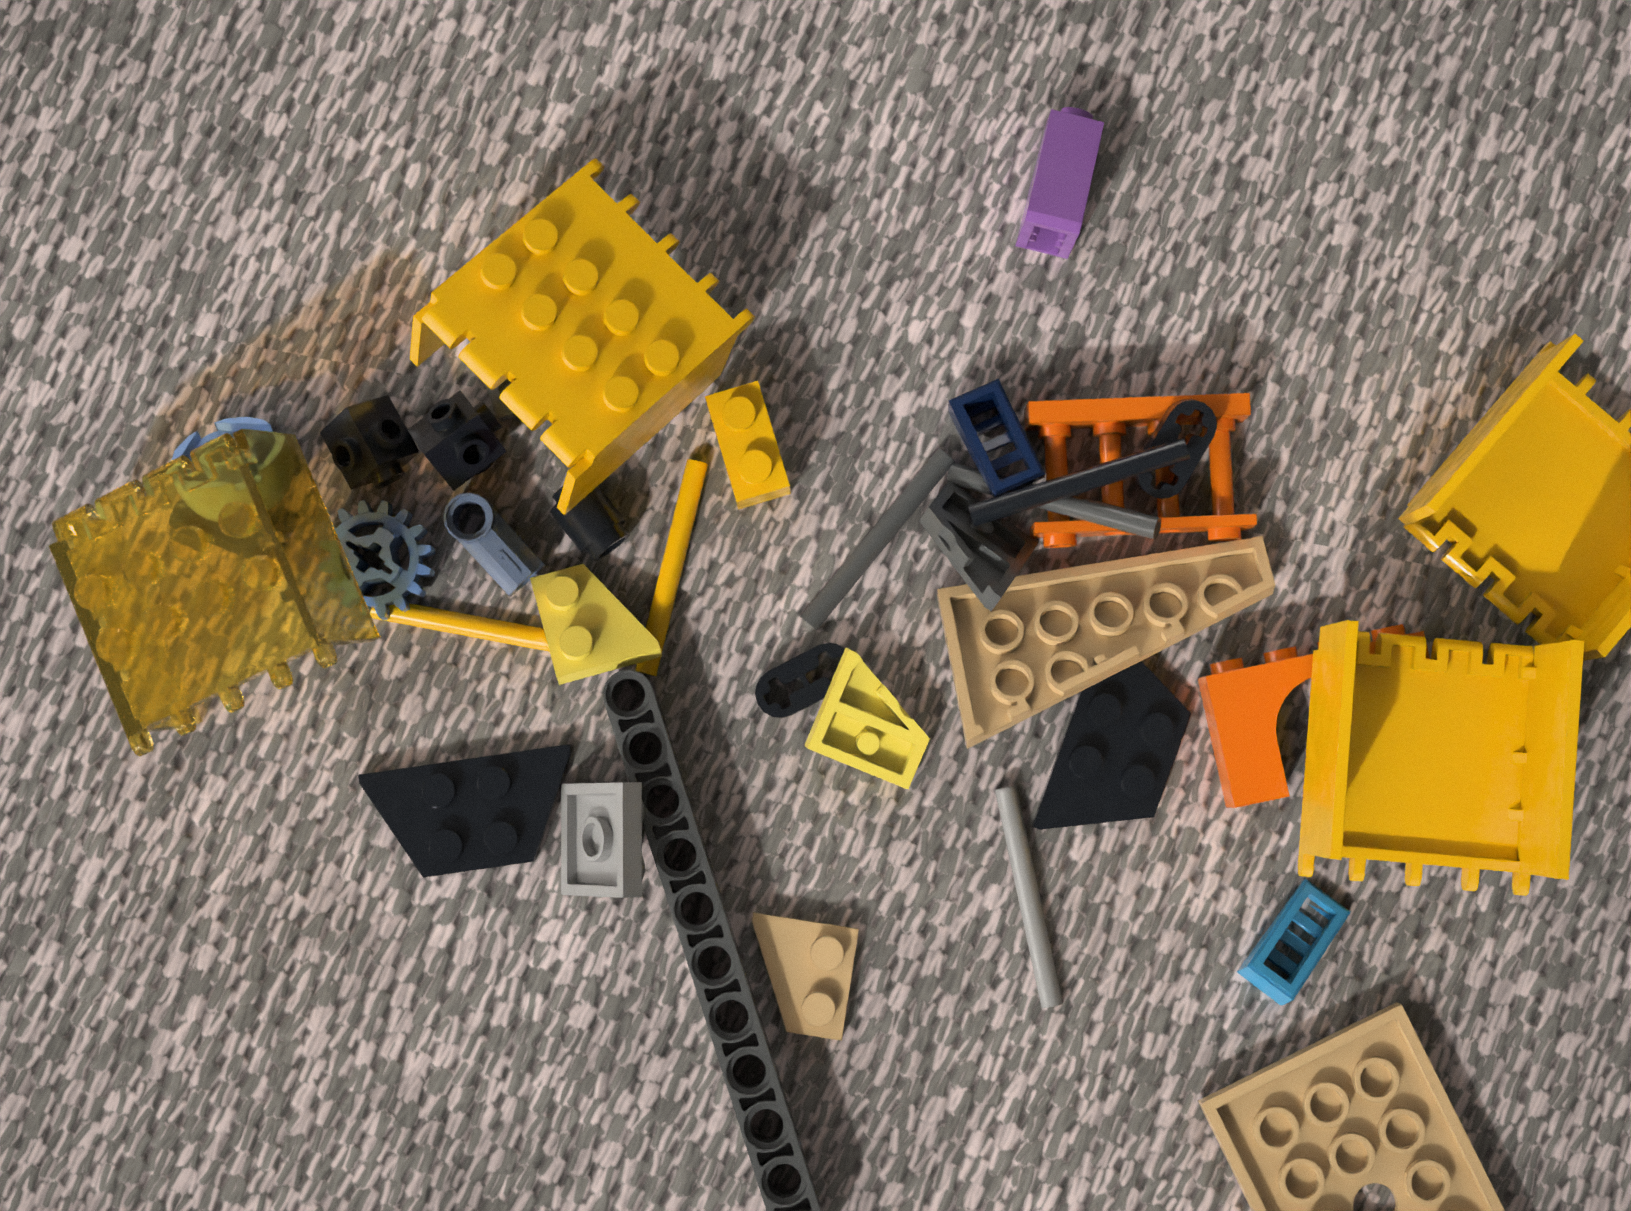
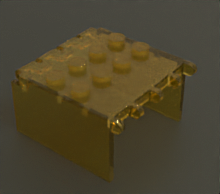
(208, 580)

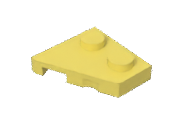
(588, 625)
(867, 725)

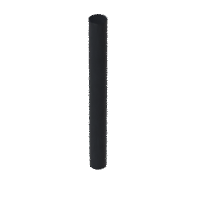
(1079, 482)

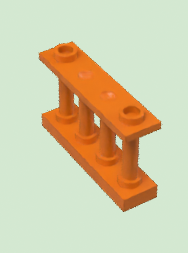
(1109, 422)

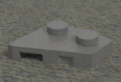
(983, 554)

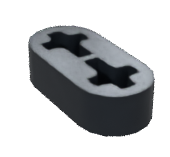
(1168, 431)
(792, 670)

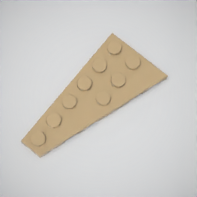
(1087, 623)

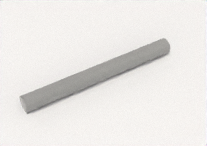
(1028, 897)

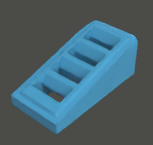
(1268, 981)

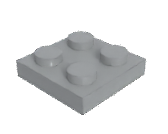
(602, 839)

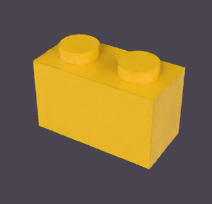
(748, 445)

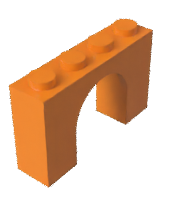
(1243, 719)

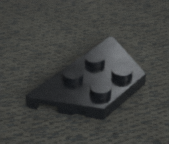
(1114, 752)
(470, 809)

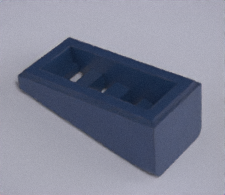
(980, 401)

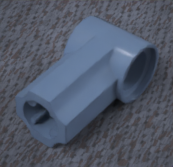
(495, 546)

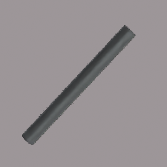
(1073, 506)
(877, 539)

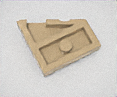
(808, 971)

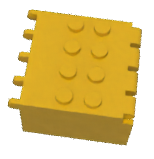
(584, 327)
(1540, 507)
(1441, 755)

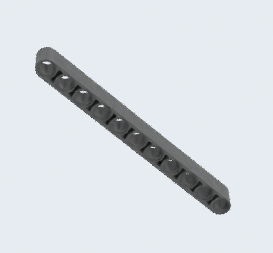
(695, 937)

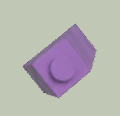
(1060, 182)

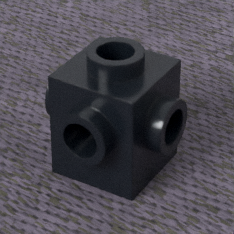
(458, 439)
(370, 443)

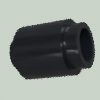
(592, 524)

